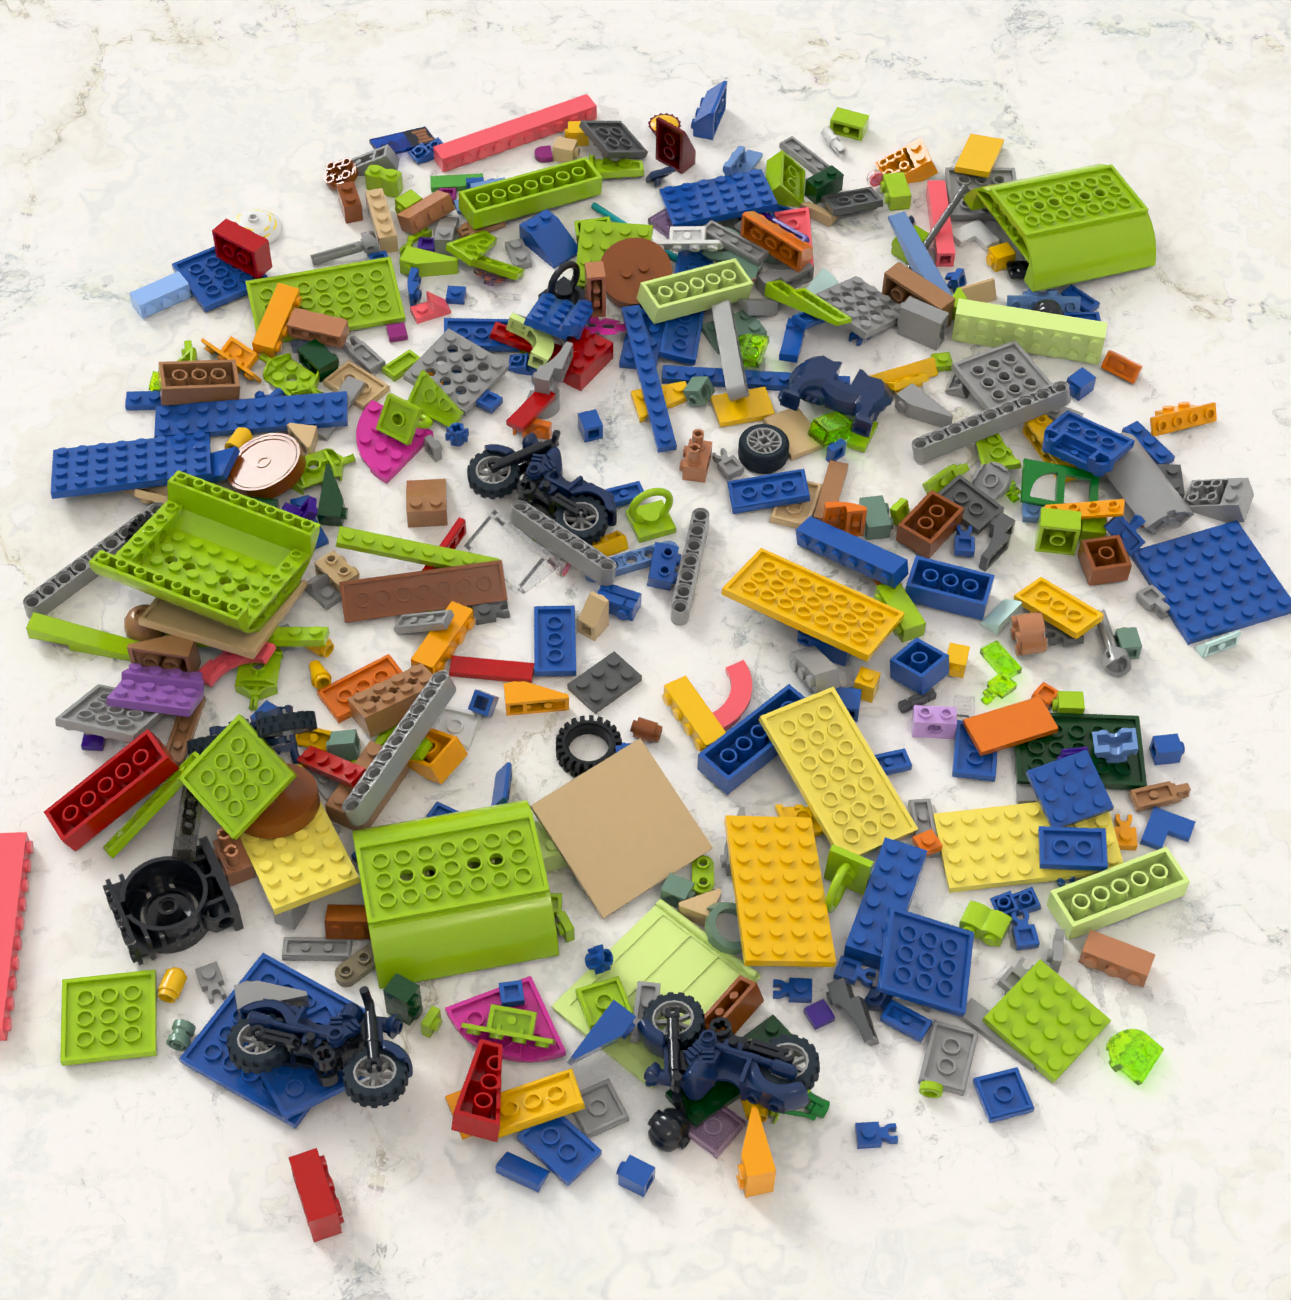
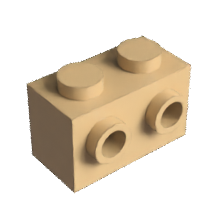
(336, 568)

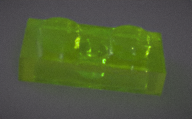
(1000, 659)

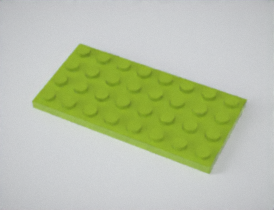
(356, 291)

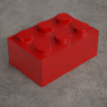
(242, 248)
(590, 356)
(317, 1194)

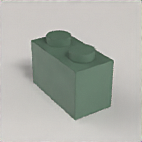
(877, 519)

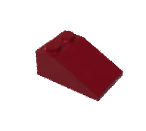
(673, 146)

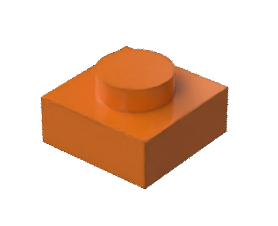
(927, 841)

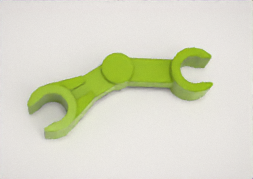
(413, 238)

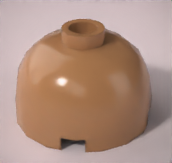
(136, 631)

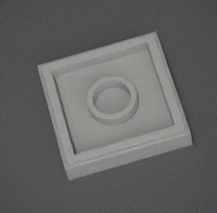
(601, 1111)

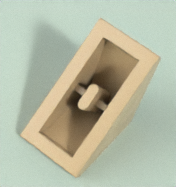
(305, 436)
(695, 907)

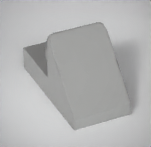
(322, 591)

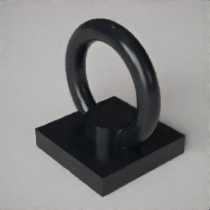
(564, 288)

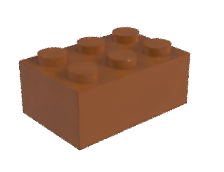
(929, 524)

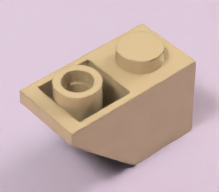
(594, 616)

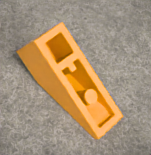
(532, 698)

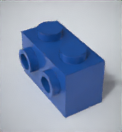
(662, 567)

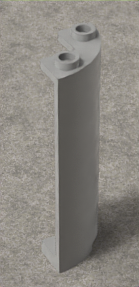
(1148, 489)

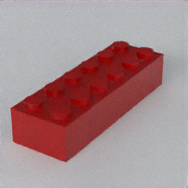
(111, 790)

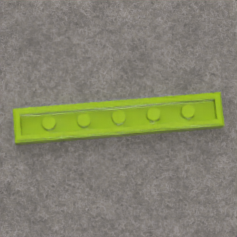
(147, 810)

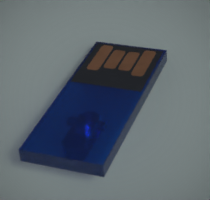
(403, 141)

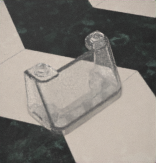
(522, 559)

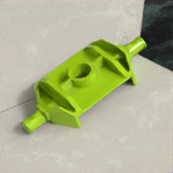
(283, 368)
(320, 458)
(259, 683)

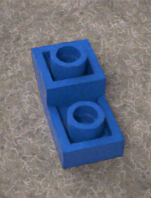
(424, 153)
(413, 284)
(518, 364)
(1018, 902)

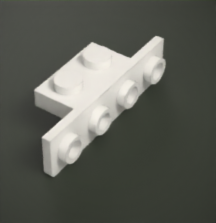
(689, 238)

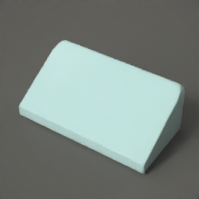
(822, 281)
(1001, 615)
(1218, 644)

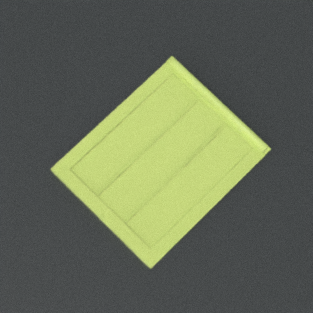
(666, 951)

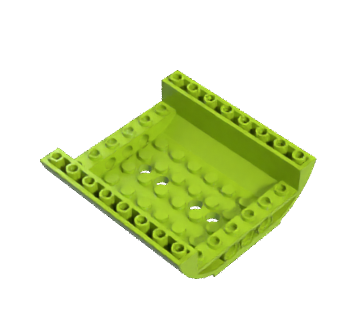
(1072, 224)
(220, 541)
(461, 914)

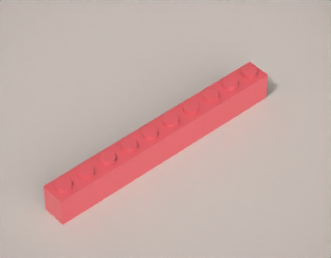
(513, 133)
(13, 884)

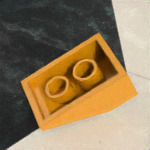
(442, 757)
(756, 1165)

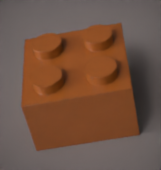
(1104, 560)

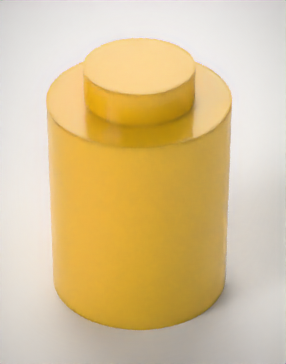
(239, 438)

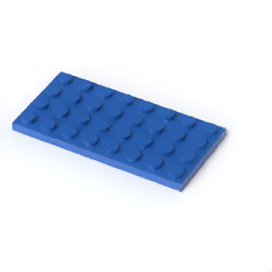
(129, 464)

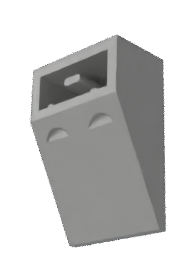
(1221, 498)

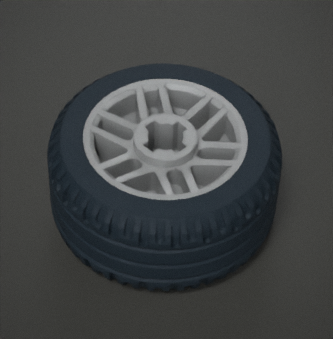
(763, 448)

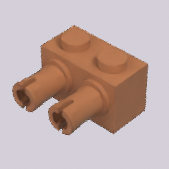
(697, 458)
(232, 858)

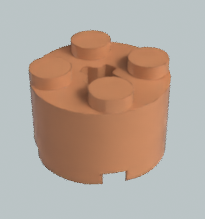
(1029, 633)

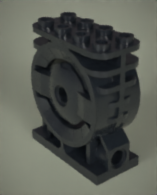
(182, 925)

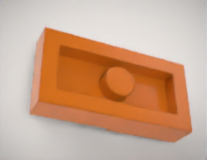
(1121, 366)
(540, 427)

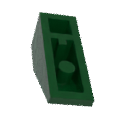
(331, 503)

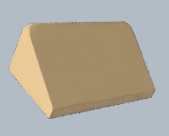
(819, 213)
(981, 291)

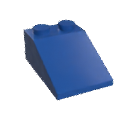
(548, 238)
(610, 1027)

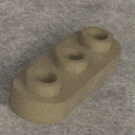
(357, 968)

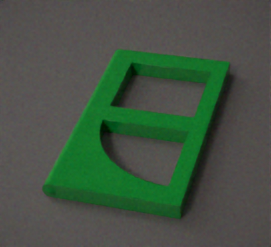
(1035, 469)

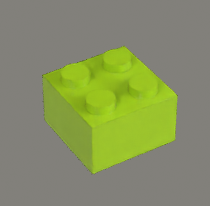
(1057, 531)

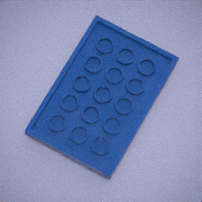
(718, 198)

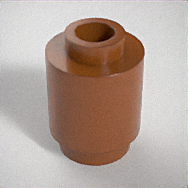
(646, 730)

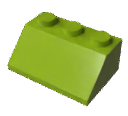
(786, 179)

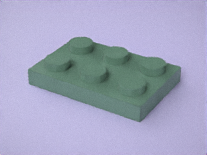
(744, 323)

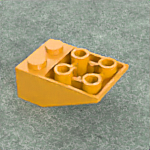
(912, 160)

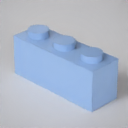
(160, 295)

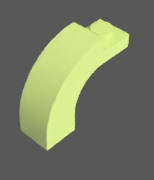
(541, 342)

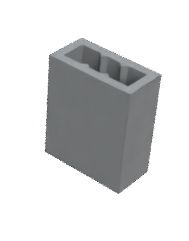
(922, 323)

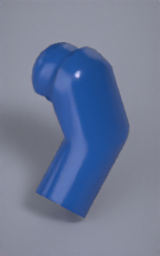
(277, 392)

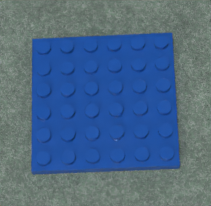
(1213, 582)
(209, 1050)

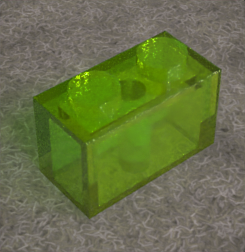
(830, 428)

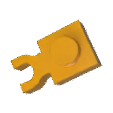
(1125, 834)

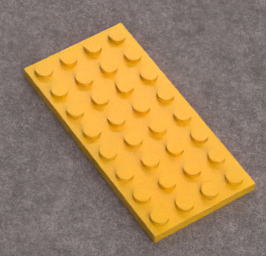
(813, 604)
(779, 892)

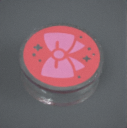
(874, 178)
(562, 568)

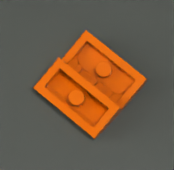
(846, 517)

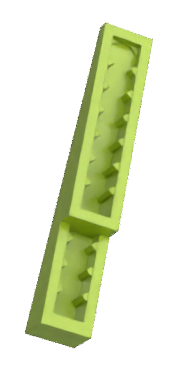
(806, 302)
(78, 637)

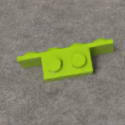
(510, 1022)

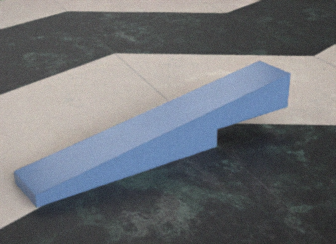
(915, 251)

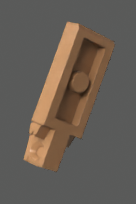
(1158, 795)

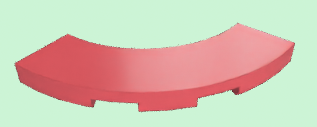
(225, 662)
(739, 695)

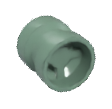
(181, 1034)

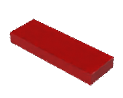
(530, 410)

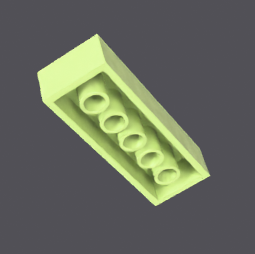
(694, 290)
(1117, 893)

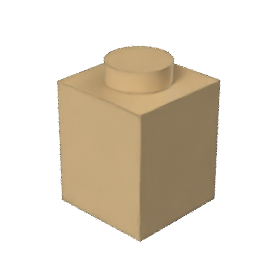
(565, 149)

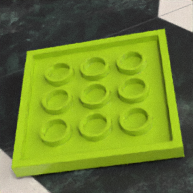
(598, 236)
(237, 777)
(109, 1017)
(1046, 1020)

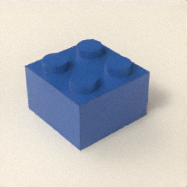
(919, 666)

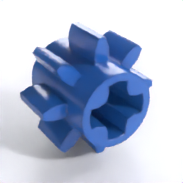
(457, 434)
(599, 959)

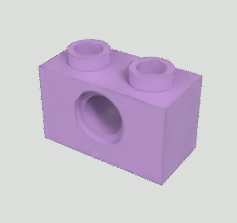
(934, 722)

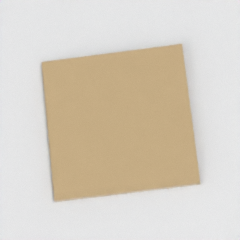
(200, 629)
(621, 828)

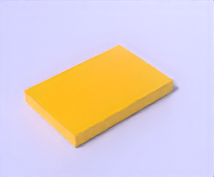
(743, 410)

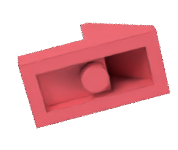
(429, 310)

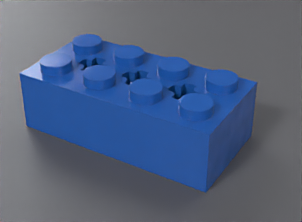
(949, 587)

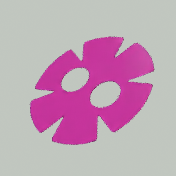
(606, 321)

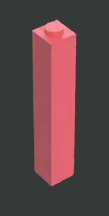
(943, 243)

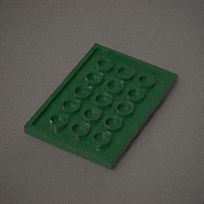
(1076, 731)

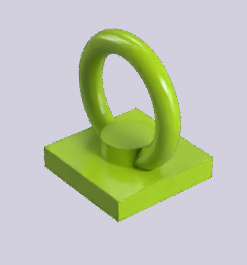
(401, 419)
(651, 519)
(845, 871)

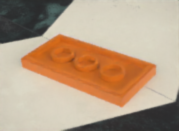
(335, 694)
(1010, 726)

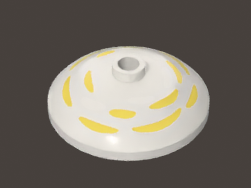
(260, 222)

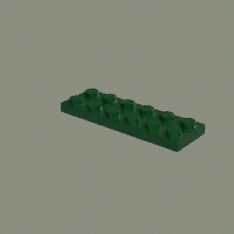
(725, 1092)

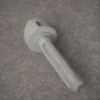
(368, 244)
(1113, 656)

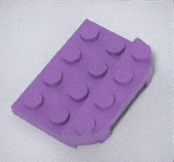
(158, 690)

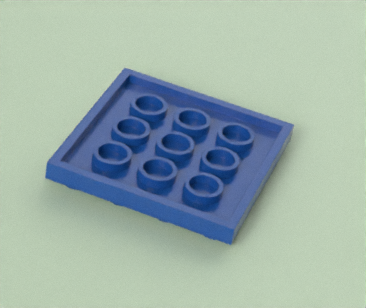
(212, 280)
(925, 961)
(298, 1088)

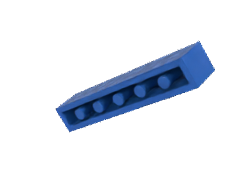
(852, 552)

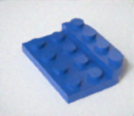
(559, 316)
(1085, 443)

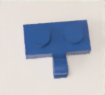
(1127, 531)

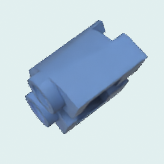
(1115, 746)

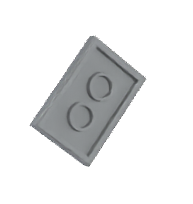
(949, 1056)

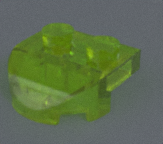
(753, 348)
(1133, 1054)

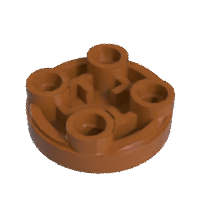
(340, 172)

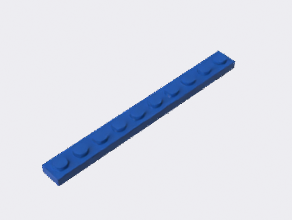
(648, 379)
(755, 379)

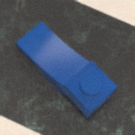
(791, 342)

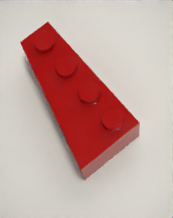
(480, 1098)

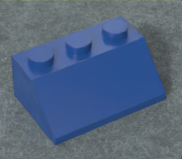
(710, 112)

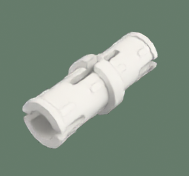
(834, 141)

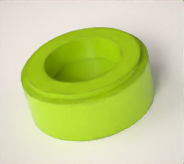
(931, 1089)

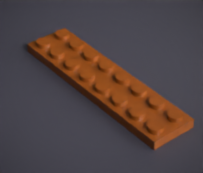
(422, 591)

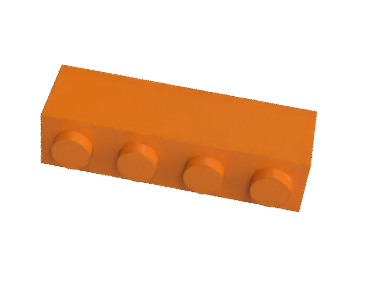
(777, 241)

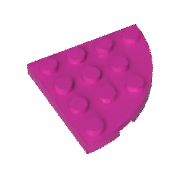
(381, 452)
(476, 1012)

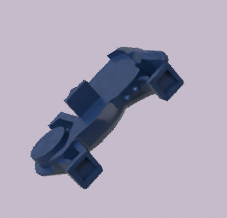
(818, 384)

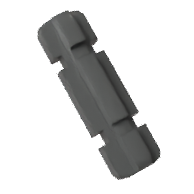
(917, 699)

